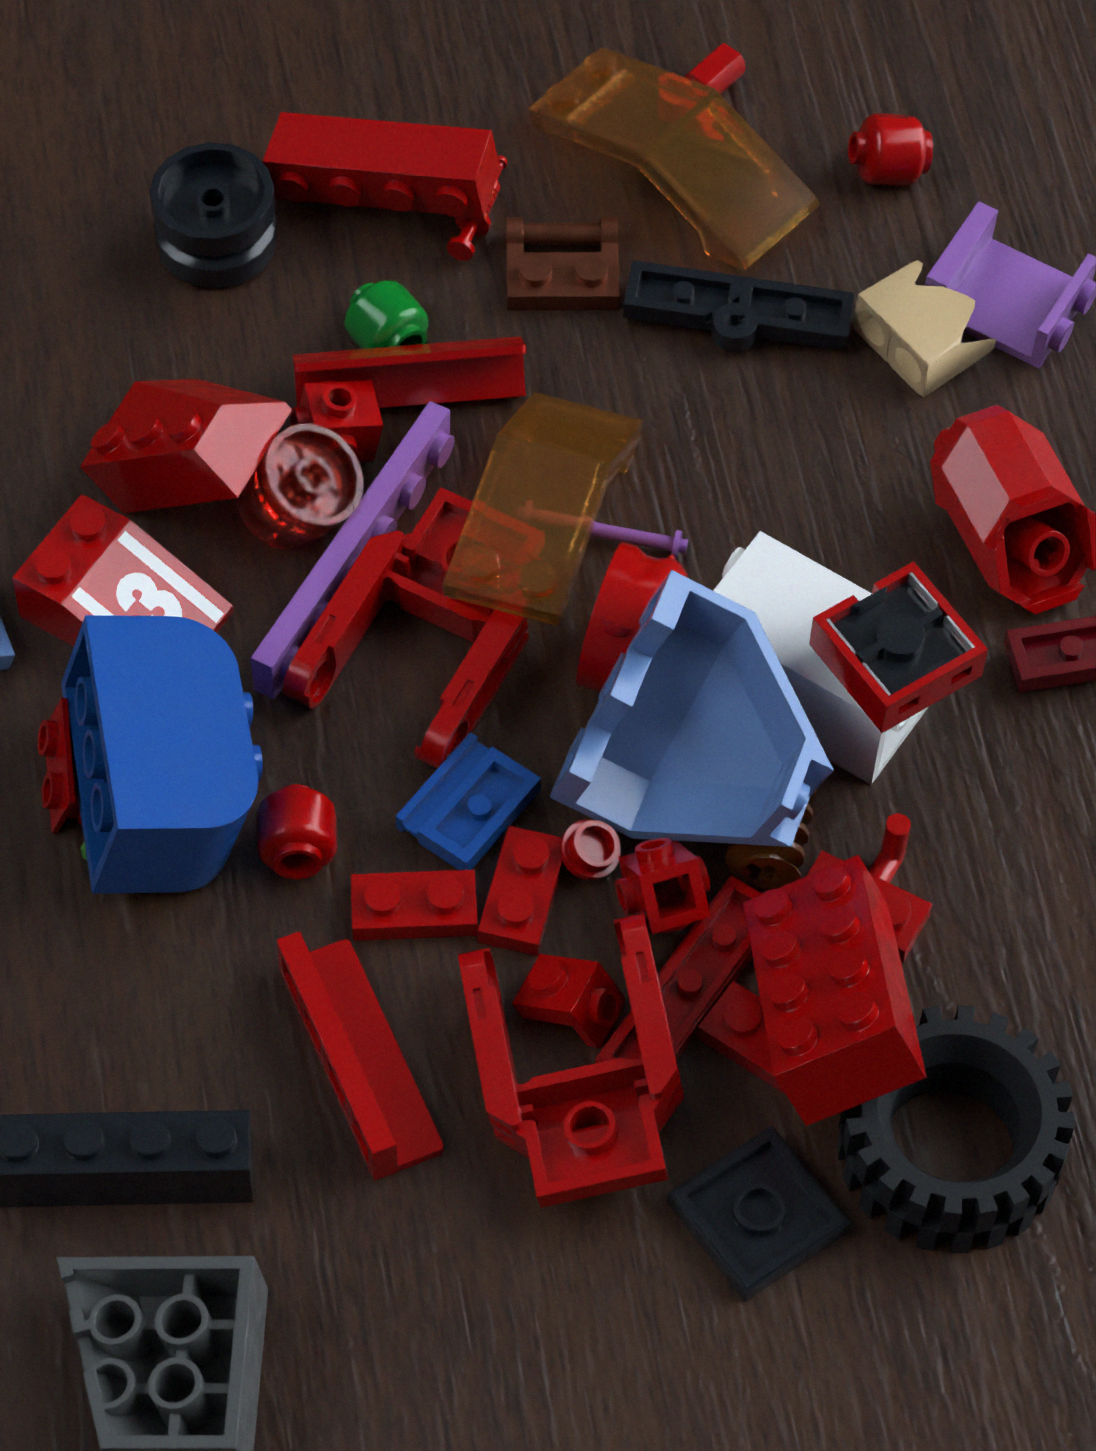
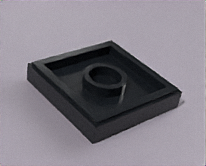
(758, 1213)

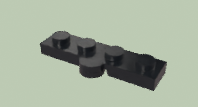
(738, 306)

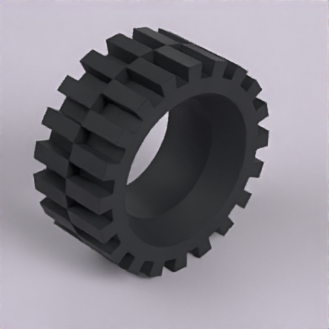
(1008, 1079)

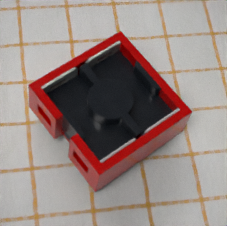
(898, 647)

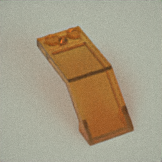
(686, 146)
(539, 506)

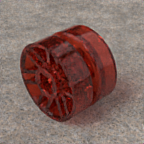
(301, 487)

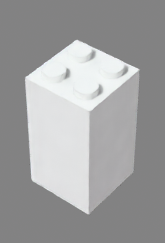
(786, 595)

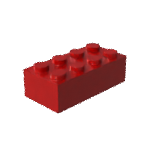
(833, 991)

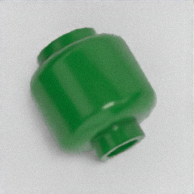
(385, 316)

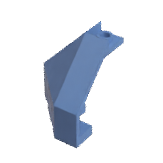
(696, 731)

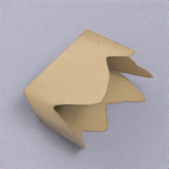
(918, 328)

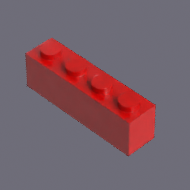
(382, 164)

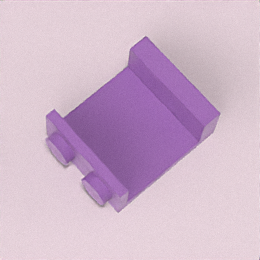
(1015, 296)

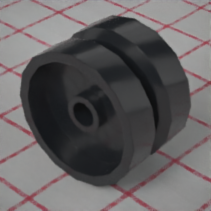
(214, 215)

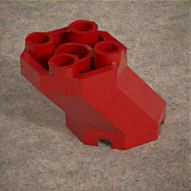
(1014, 508)

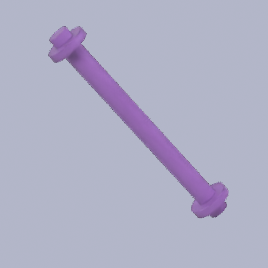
(643, 538)

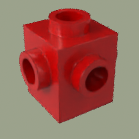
(345, 409)
(680, 891)

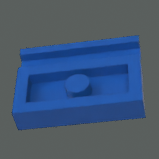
(468, 803)

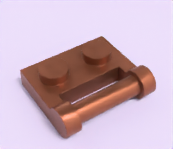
(562, 278)

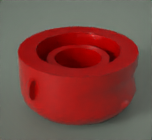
(617, 610)

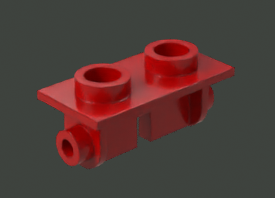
(59, 782)

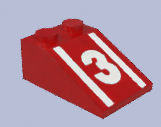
(108, 567)

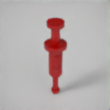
(461, 246)

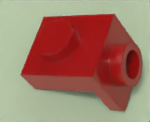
(571, 995)

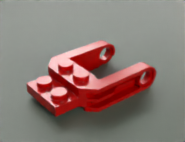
(412, 574)
(589, 1124)

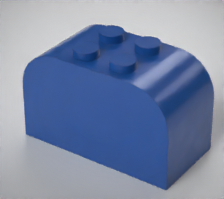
(158, 751)

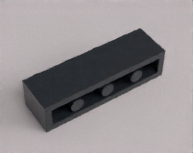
(126, 1158)

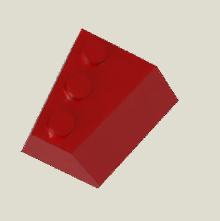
(182, 443)

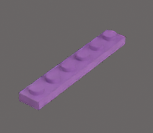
(393, 490)

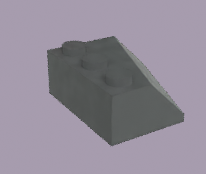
(169, 1348)

